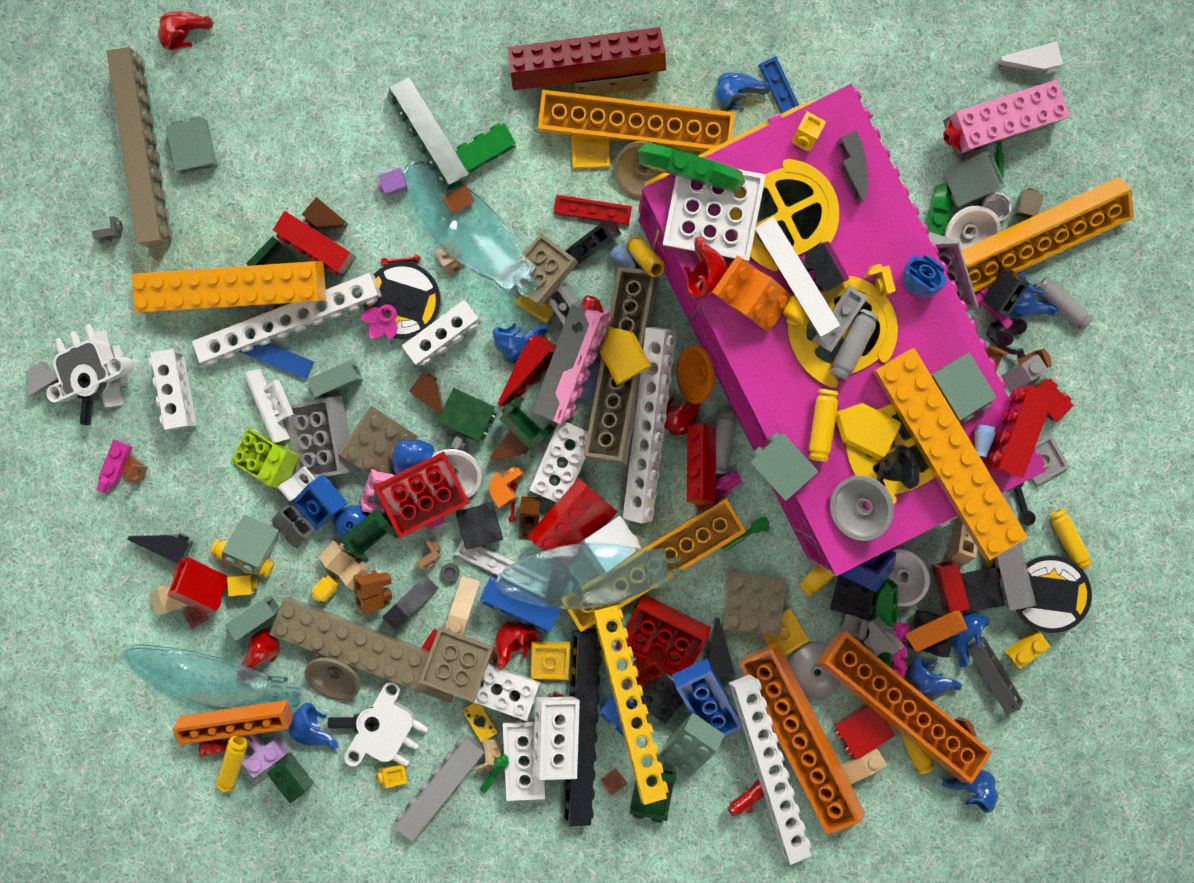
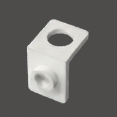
(295, 485)

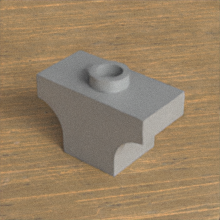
(40, 378)
(882, 638)

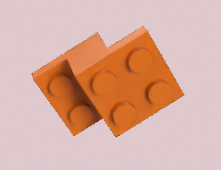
(752, 293)

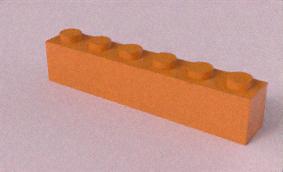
(233, 722)

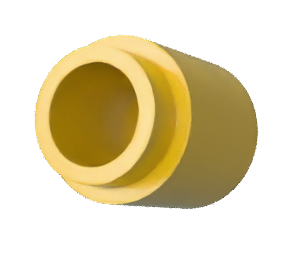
(325, 588)

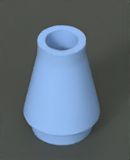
(622, 257)
(984, 437)

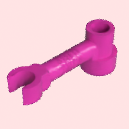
(1005, 321)

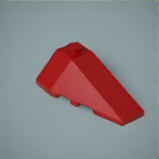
(530, 365)

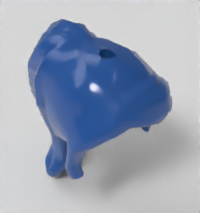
(733, 86)
(1029, 306)
(513, 343)
(410, 454)
(975, 625)
(928, 683)
(306, 728)
(982, 790)

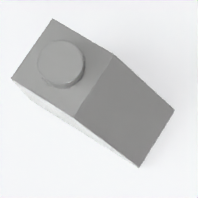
(1024, 372)

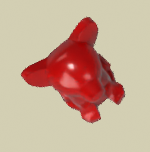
(212, 747)

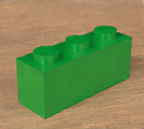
(485, 147)

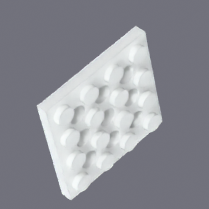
(745, 226)

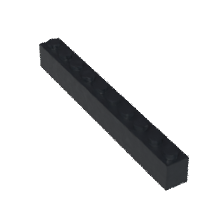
(584, 687)

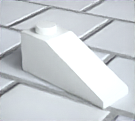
(1036, 59)

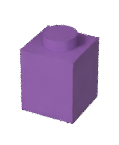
(392, 182)

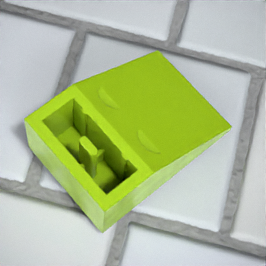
(264, 459)

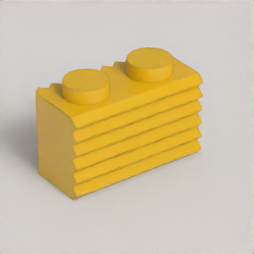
(1027, 649)

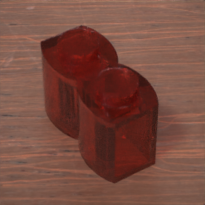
(650, 667)

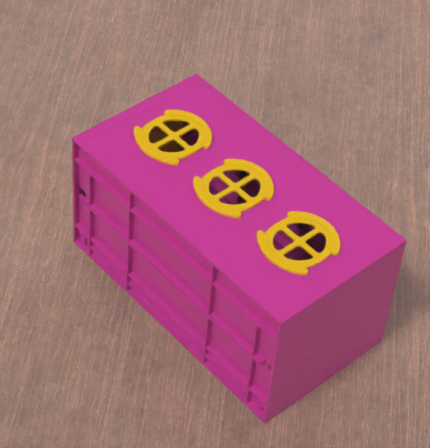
(776, 374)

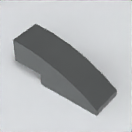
(855, 165)

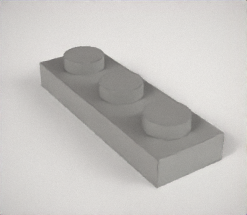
(844, 311)

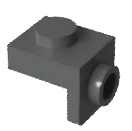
(108, 234)
(458, 443)

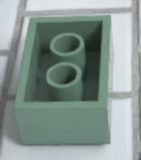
(692, 744)

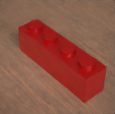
(701, 464)

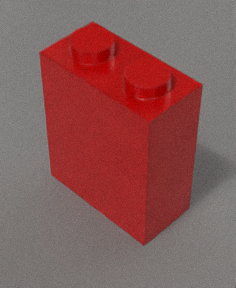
(198, 585)
(950, 586)
(863, 731)

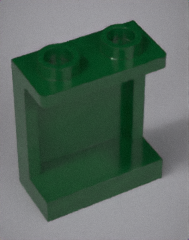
(272, 253)
(467, 415)
(523, 426)
(367, 534)
(290, 778)
(657, 810)

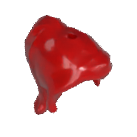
(176, 26)
(706, 272)
(680, 417)
(512, 638)
(261, 649)

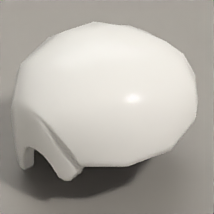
(999, 204)

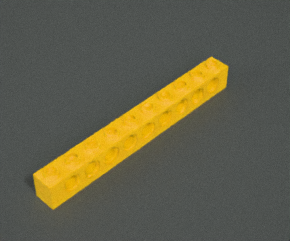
(647, 793)

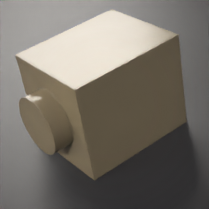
(1029, 203)

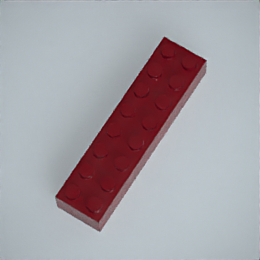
(587, 58)

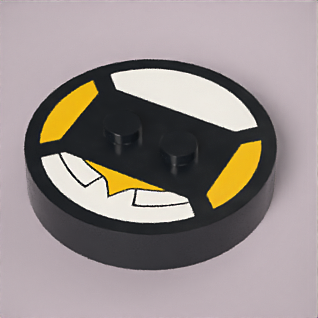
(411, 293)
(1060, 594)

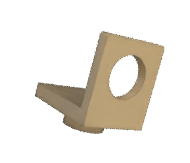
(492, 752)

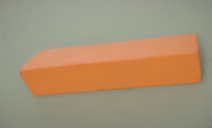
(936, 631)

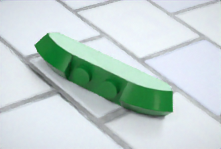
(691, 167)
(939, 210)
(886, 605)

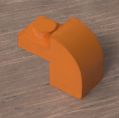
(501, 488)

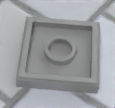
(1053, 458)

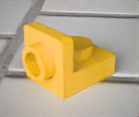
(808, 131)
(884, 278)
(391, 776)

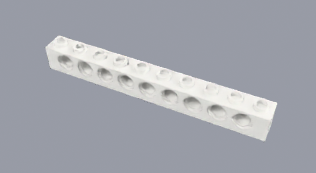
(205, 346)
(644, 459)
(740, 690)

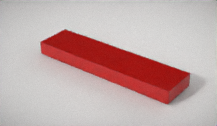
(592, 209)

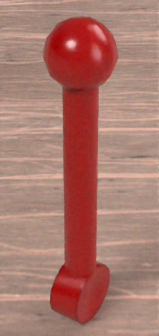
(384, 261)
(512, 518)

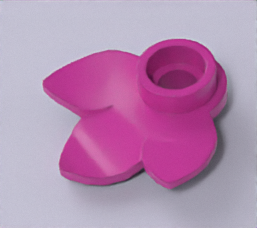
(379, 323)

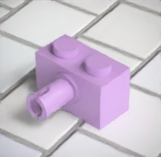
(264, 754)

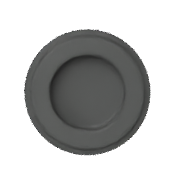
(450, 572)

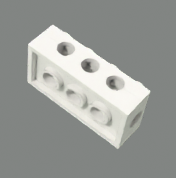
(415, 345)
(178, 380)
(556, 449)
(505, 702)
(565, 746)
(515, 787)

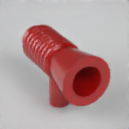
(746, 800)

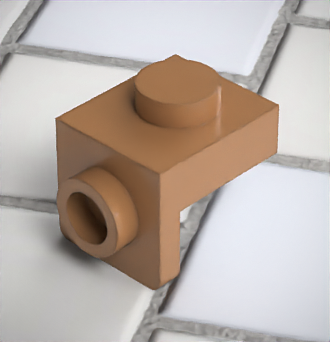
(448, 262)
(428, 560)

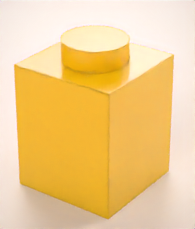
(242, 584)

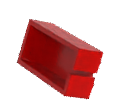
(310, 241)
(1019, 431)

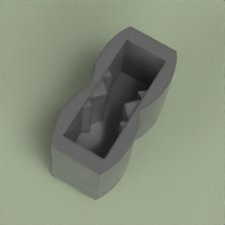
(292, 525)

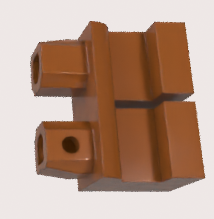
(370, 591)

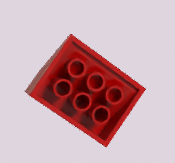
(422, 494)
(572, 518)
(665, 629)

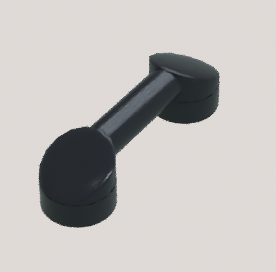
(1026, 516)

